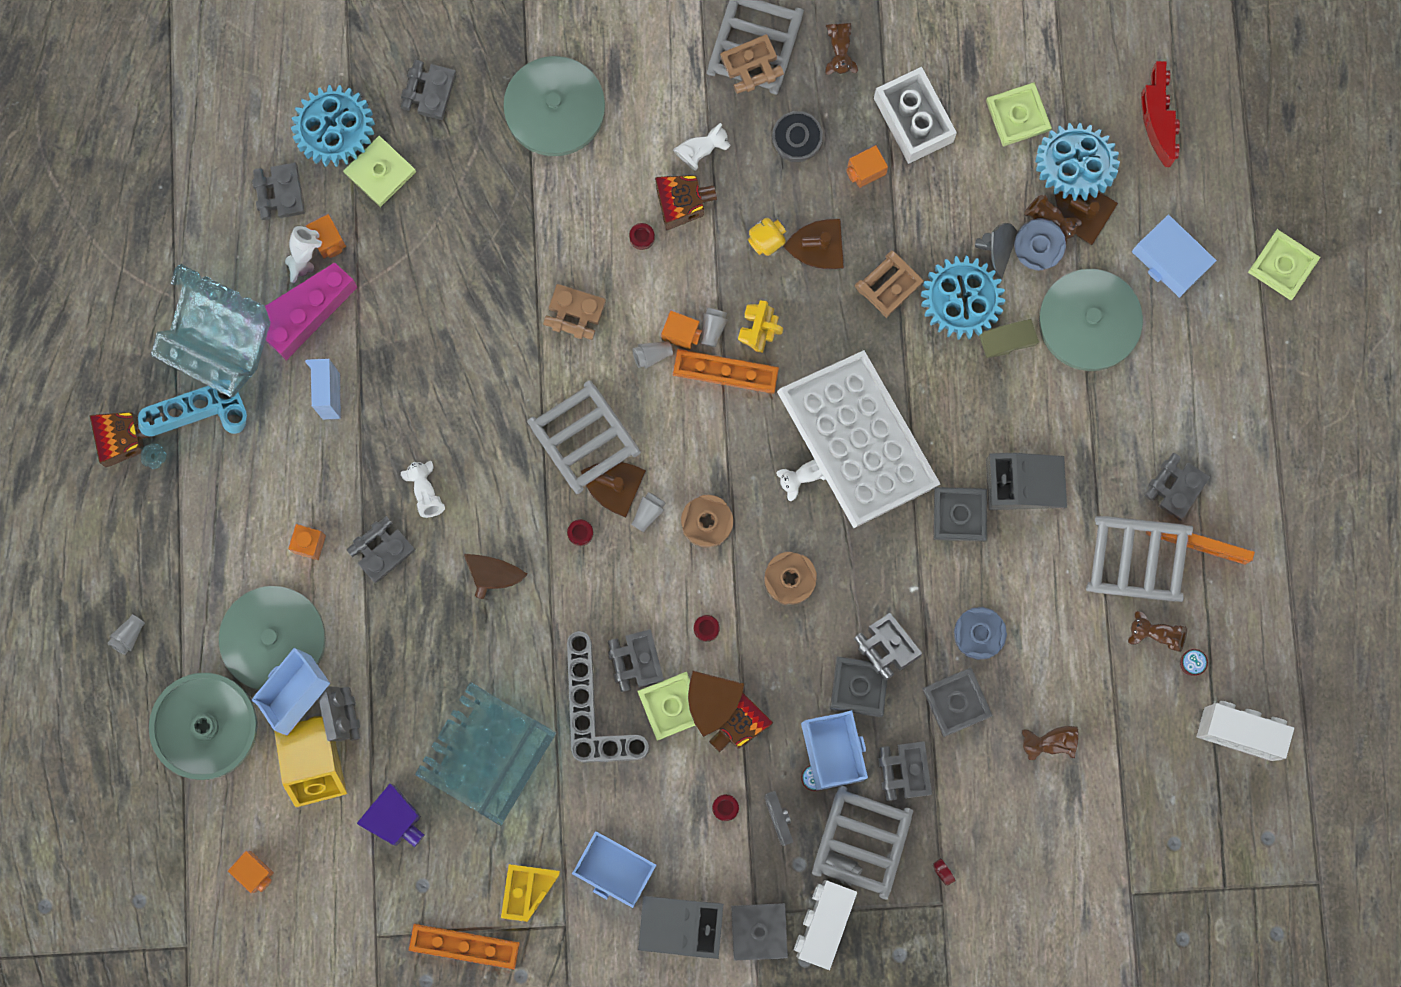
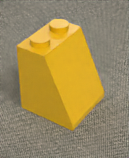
(309, 763)

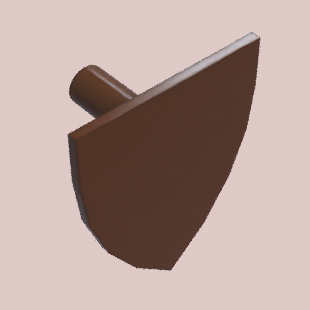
(1091, 212)
(818, 244)
(616, 487)
(492, 573)
(712, 701)

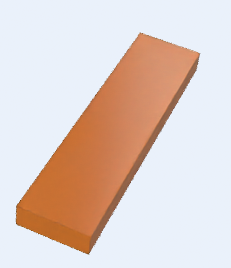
(725, 371)
(1213, 547)
(464, 946)

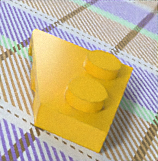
(525, 891)

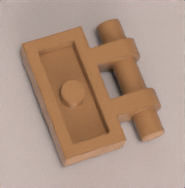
(749, 57)
(577, 305)

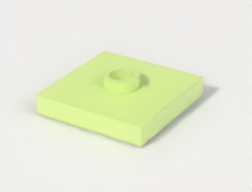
(1018, 114)
(379, 171)
(1284, 264)
(668, 706)

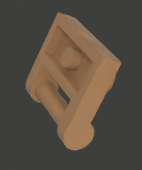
(895, 289)

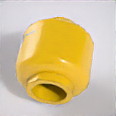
(767, 236)

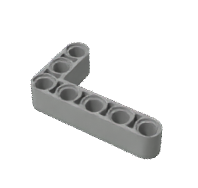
(588, 710)

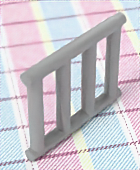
(786, 38)
(602, 409)
(1129, 527)
(828, 843)

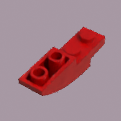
(1158, 119)

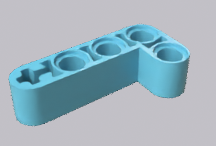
(190, 413)

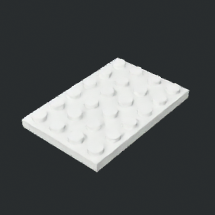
(858, 438)

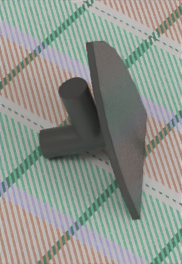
(1000, 244)

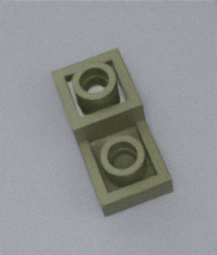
(1008, 338)

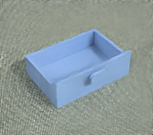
(1173, 256)
(325, 388)
(290, 691)
(834, 750)
(613, 870)

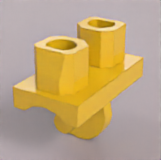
(763, 327)

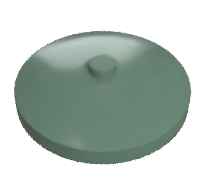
(554, 106)
(1090, 319)
(265, 628)
(203, 726)

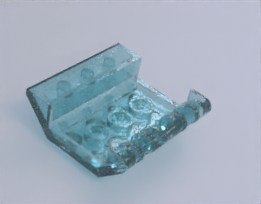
(213, 333)
(487, 755)

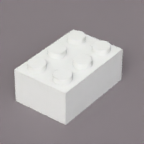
(915, 115)
(1245, 731)
(825, 924)

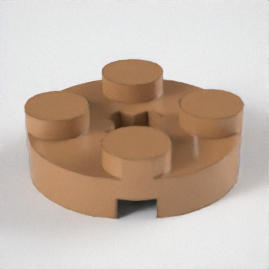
(714, 534)
(789, 593)

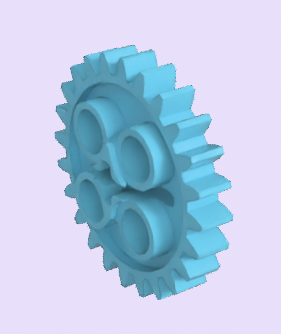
(316, 113)
(1077, 161)
(940, 300)

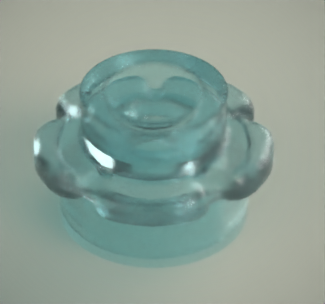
(148, 451)

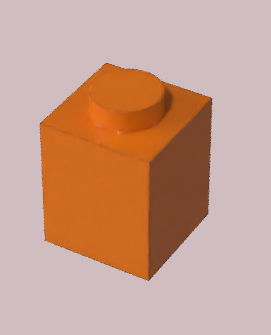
(866, 167)
(331, 240)
(681, 330)
(307, 542)
(251, 872)

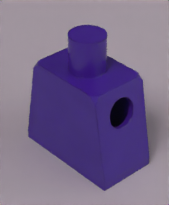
(392, 818)

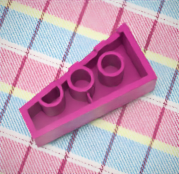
(305, 308)

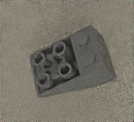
(1025, 481)
(681, 927)

